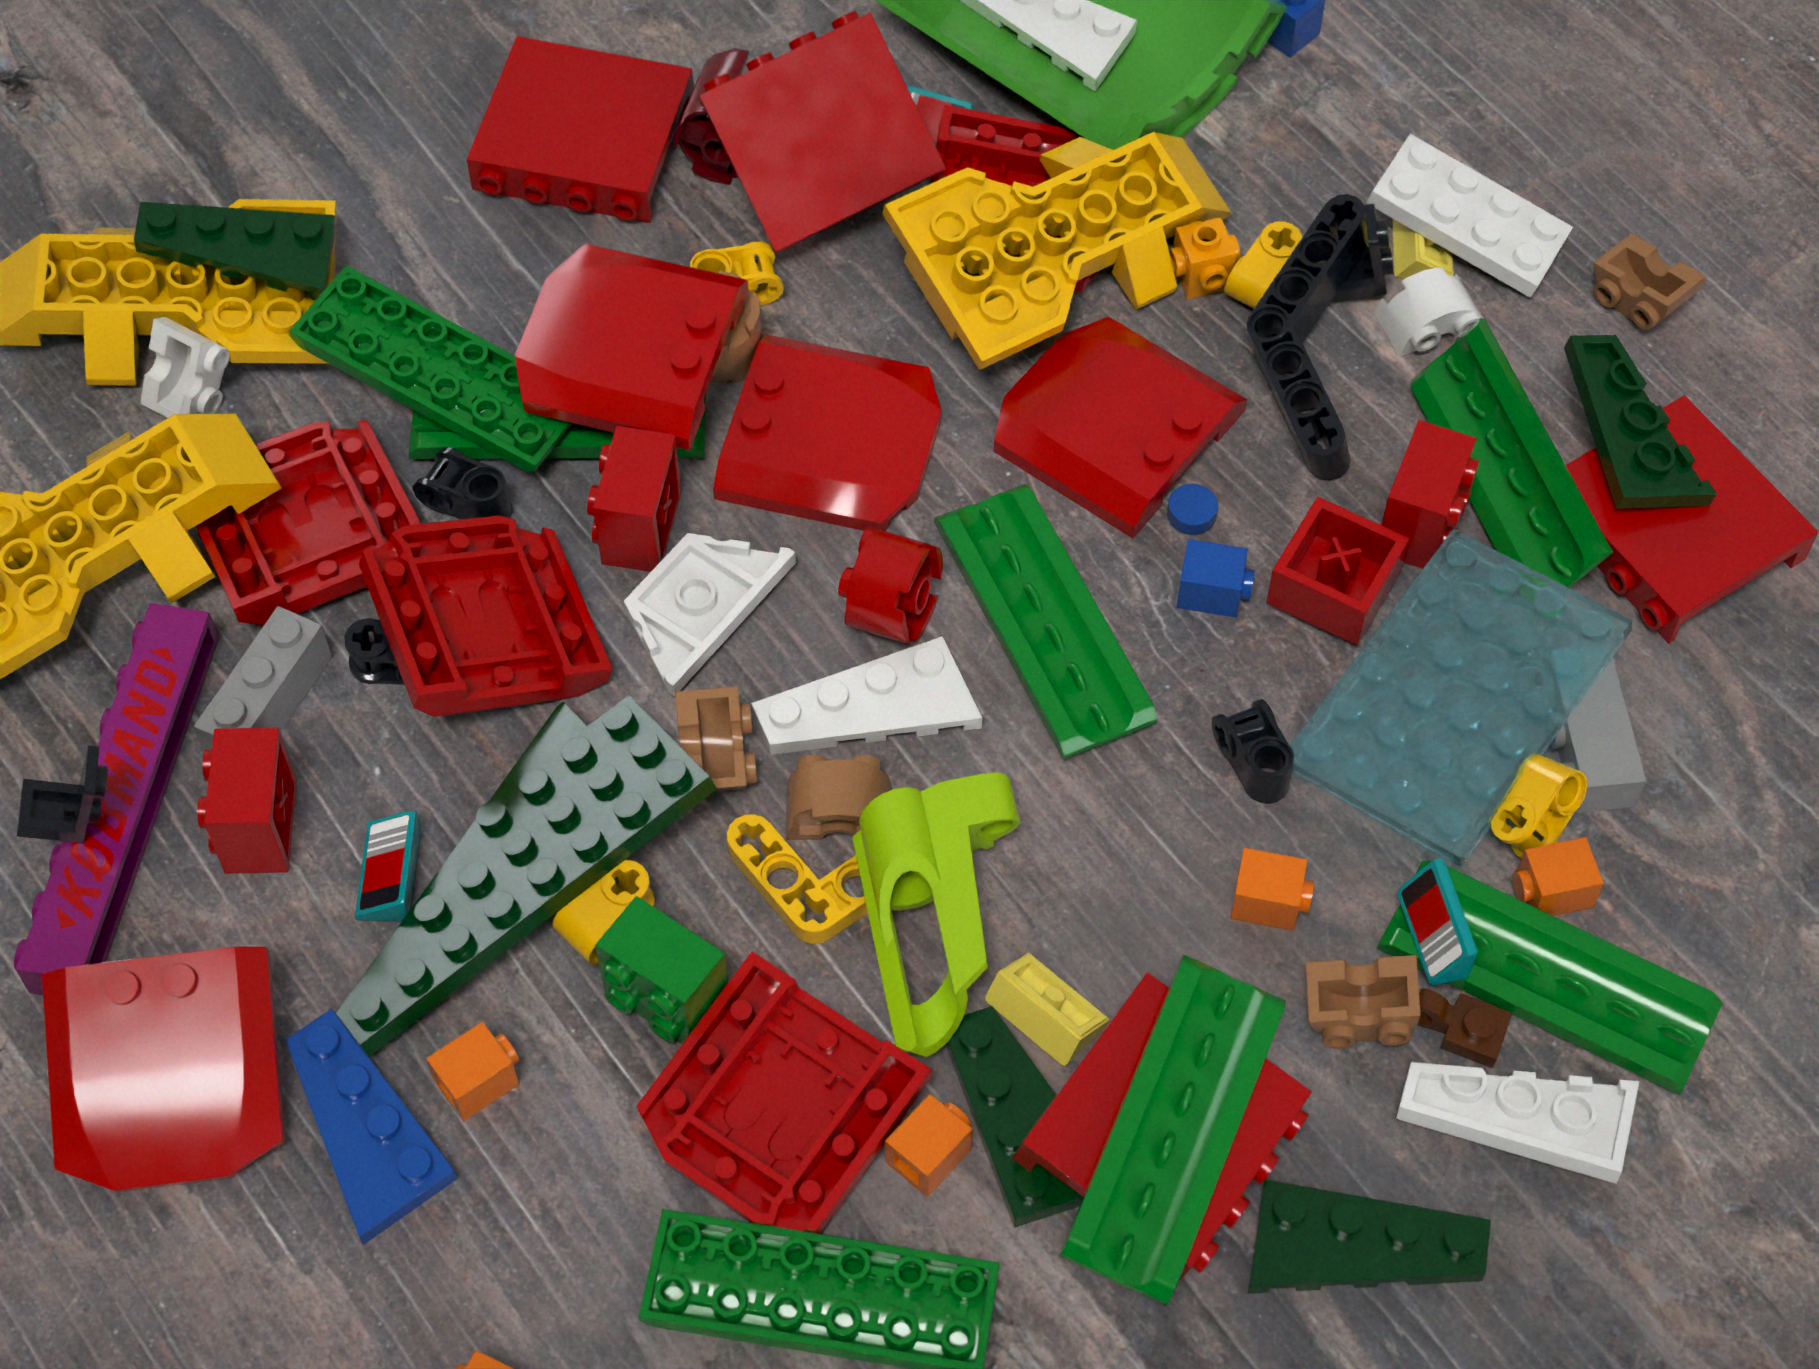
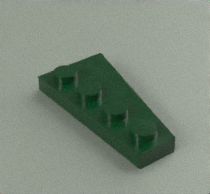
(262, 244)
(1630, 431)

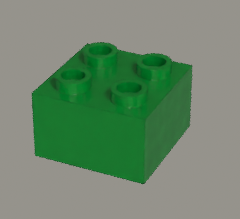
(659, 970)

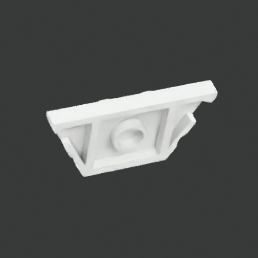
(700, 600)

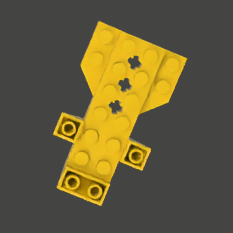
(1100, 202)
(113, 293)
(119, 509)

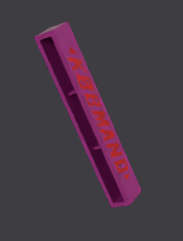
(140, 746)

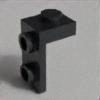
(1376, 262)
(63, 809)

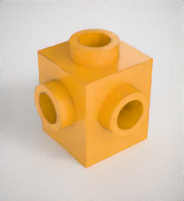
(1203, 257)

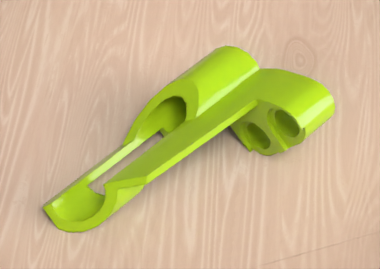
(919, 852)

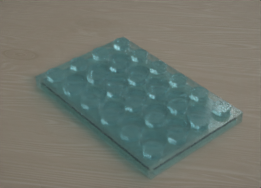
(1457, 695)

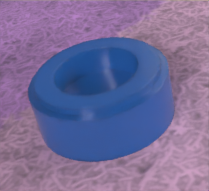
(1192, 509)

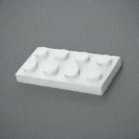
(1470, 215)

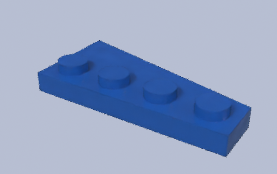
(370, 1135)

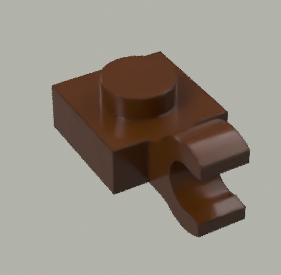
(1470, 1027)

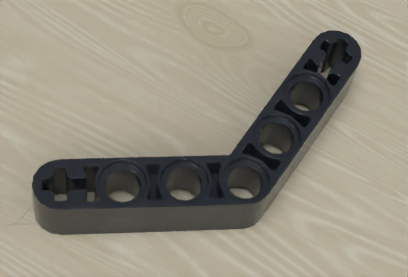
(1339, 239)

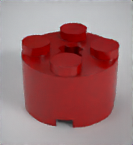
(891, 585)

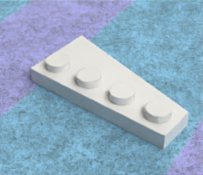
(1071, 31)
(887, 696)
(1541, 1119)

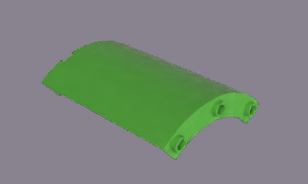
(1161, 83)

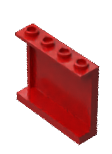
(579, 128)
(821, 130)
(1692, 556)
(1082, 1114)

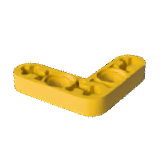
(820, 895)

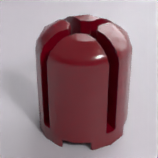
(695, 131)

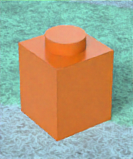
(1559, 877)
(1271, 889)
(474, 1070)
(929, 1144)

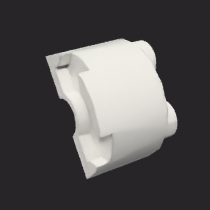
(1426, 310)
(184, 371)

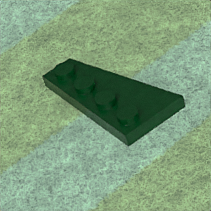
(1006, 1103)
(1344, 1239)

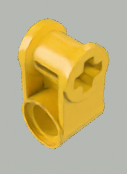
(741, 261)
(1262, 262)
(1539, 803)
(597, 908)

